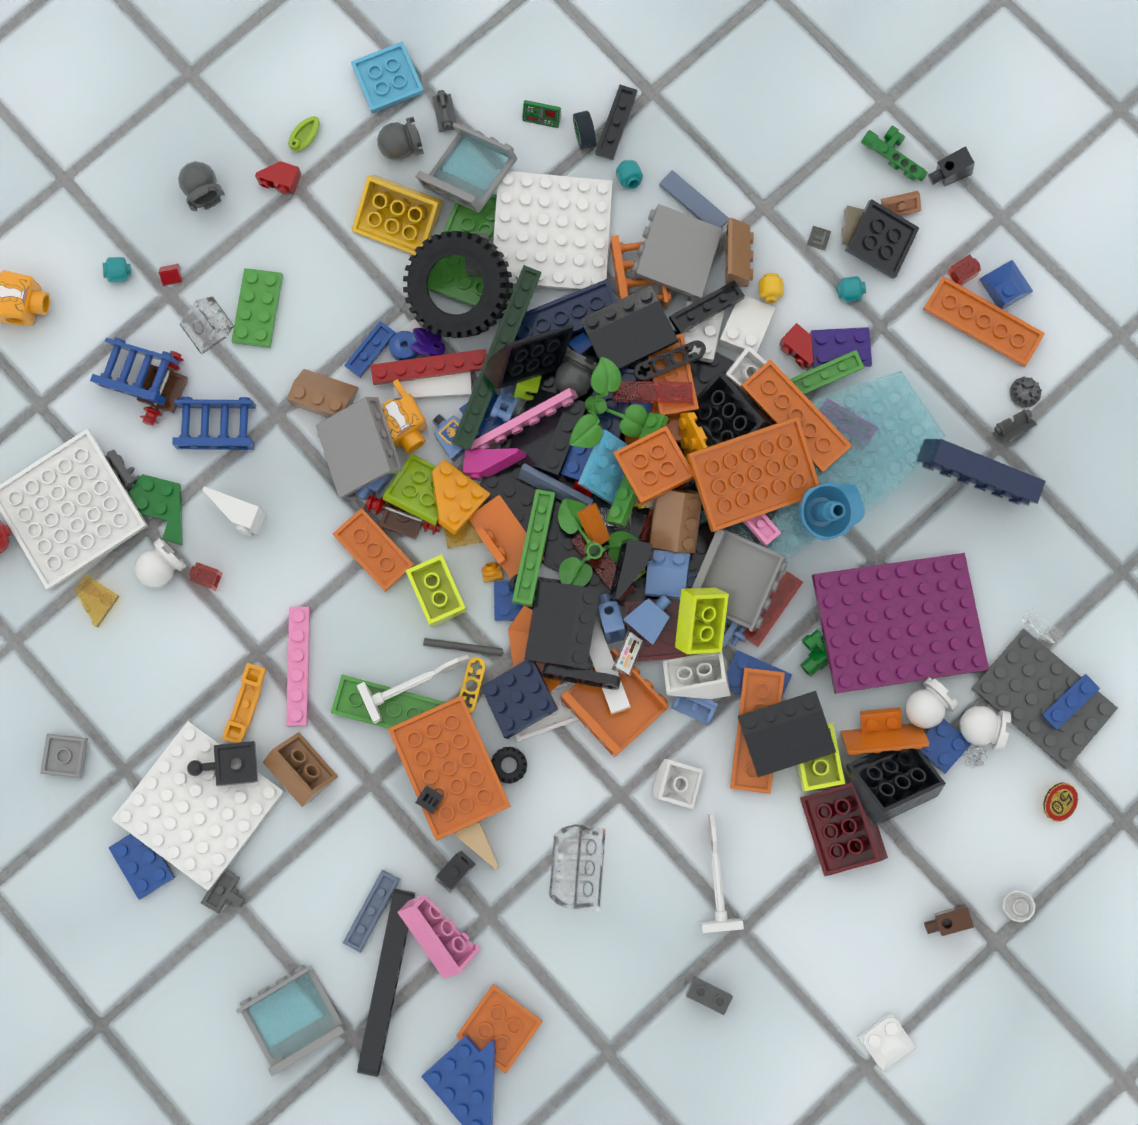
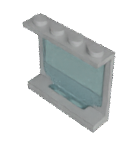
(470, 168)
(292, 1018)

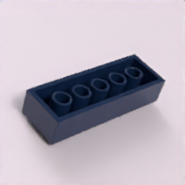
(980, 471)

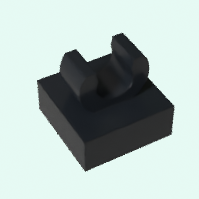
(429, 799)

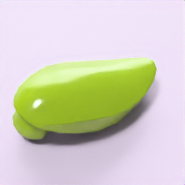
(304, 134)

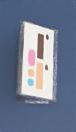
(628, 654)

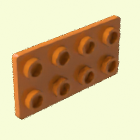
(500, 534)
(883, 731)

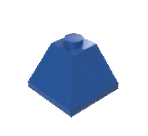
(1006, 285)

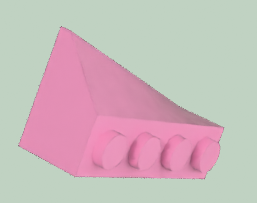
(437, 936)

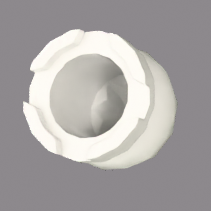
(157, 566)
(928, 706)
(983, 726)

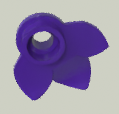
(427, 343)

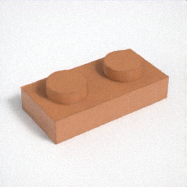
(903, 203)

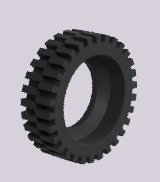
(494, 276)

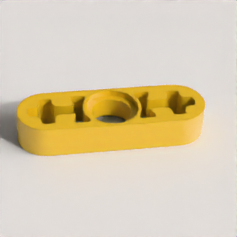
(480, 672)

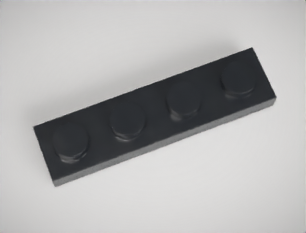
(616, 122)
(706, 307)

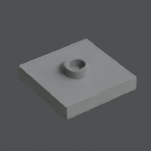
(64, 756)

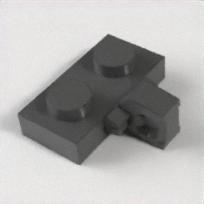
(223, 892)

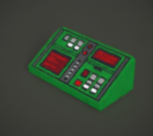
(541, 114)

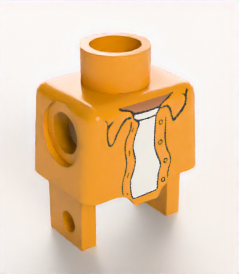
(21, 299)
(405, 421)

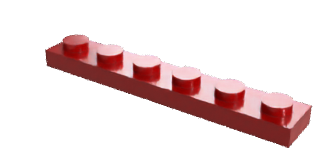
(428, 367)

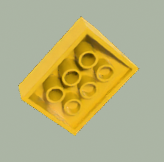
(396, 214)

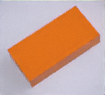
(593, 524)

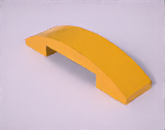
(245, 703)

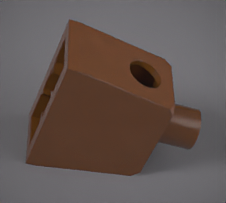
(959, 919)

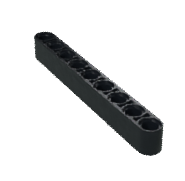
(384, 987)

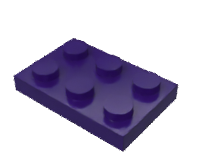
(834, 343)

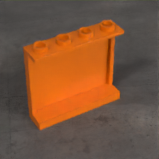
(620, 729)

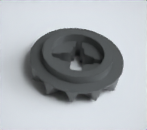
(1025, 400)

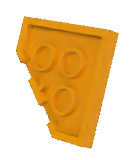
(692, 436)
(455, 496)

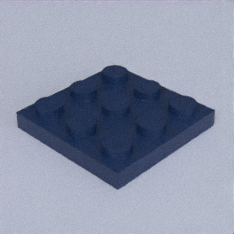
(519, 698)

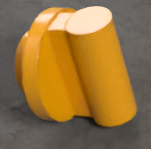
(491, 572)

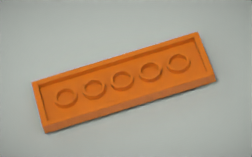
(984, 321)
(784, 401)
(759, 690)

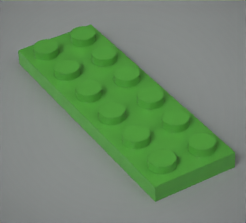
(395, 710)

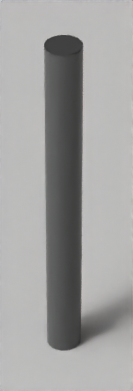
(463, 647)

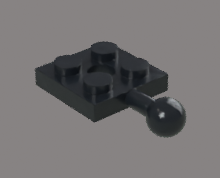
(223, 756)

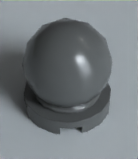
(399, 140)
(200, 186)
(575, 373)

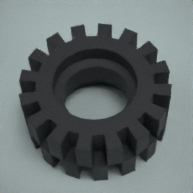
(521, 767)

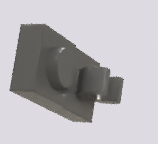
(118, 465)

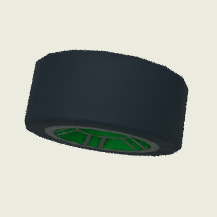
(584, 130)

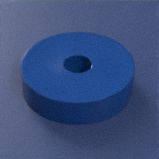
(396, 343)

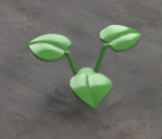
(587, 431)
(572, 570)

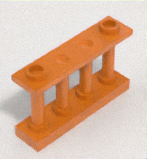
(621, 266)

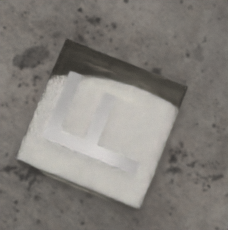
(819, 238)

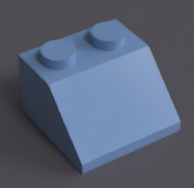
(667, 574)

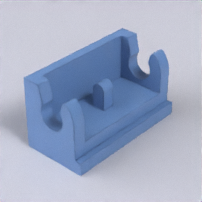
(695, 708)

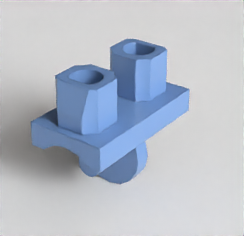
(736, 634)

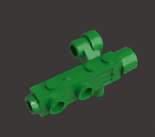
(895, 158)
(818, 657)

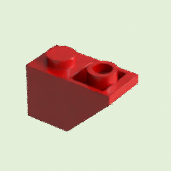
(280, 176)
(799, 345)

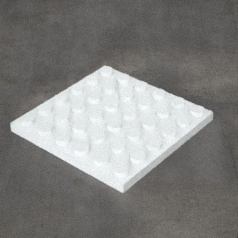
(554, 228)
(69, 509)
(189, 816)

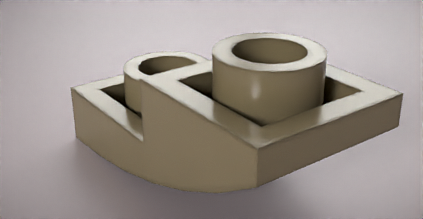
(851, 216)

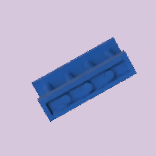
(137, 388)
(204, 441)

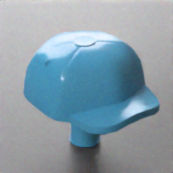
(830, 510)

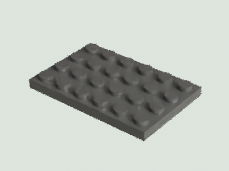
(1026, 683)

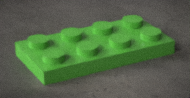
(257, 308)

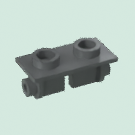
(444, 111)
(1007, 429)

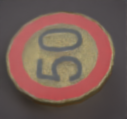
(1060, 802)

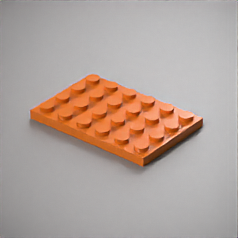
(753, 473)
(449, 756)

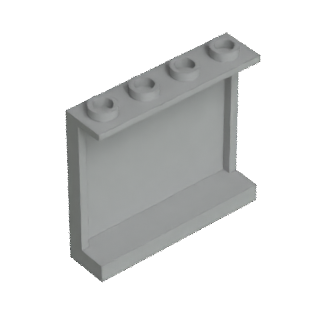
(677, 251)
(358, 446)
(745, 573)

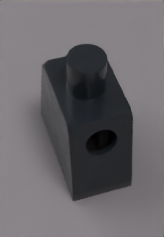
(953, 168)
(455, 871)

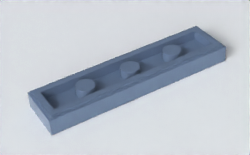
(693, 200)
(547, 483)
(371, 911)

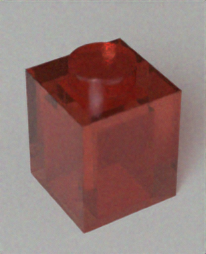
(964, 270)
(205, 576)

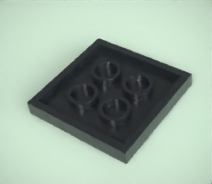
(882, 239)

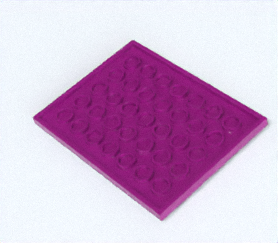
(899, 622)

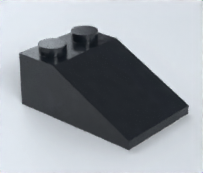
(631, 561)

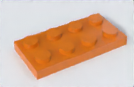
(681, 374)
(373, 549)

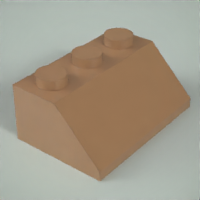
(738, 253)
(321, 394)
(676, 521)
(299, 769)

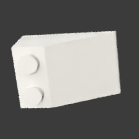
(746, 325)
(244, 515)
(697, 676)

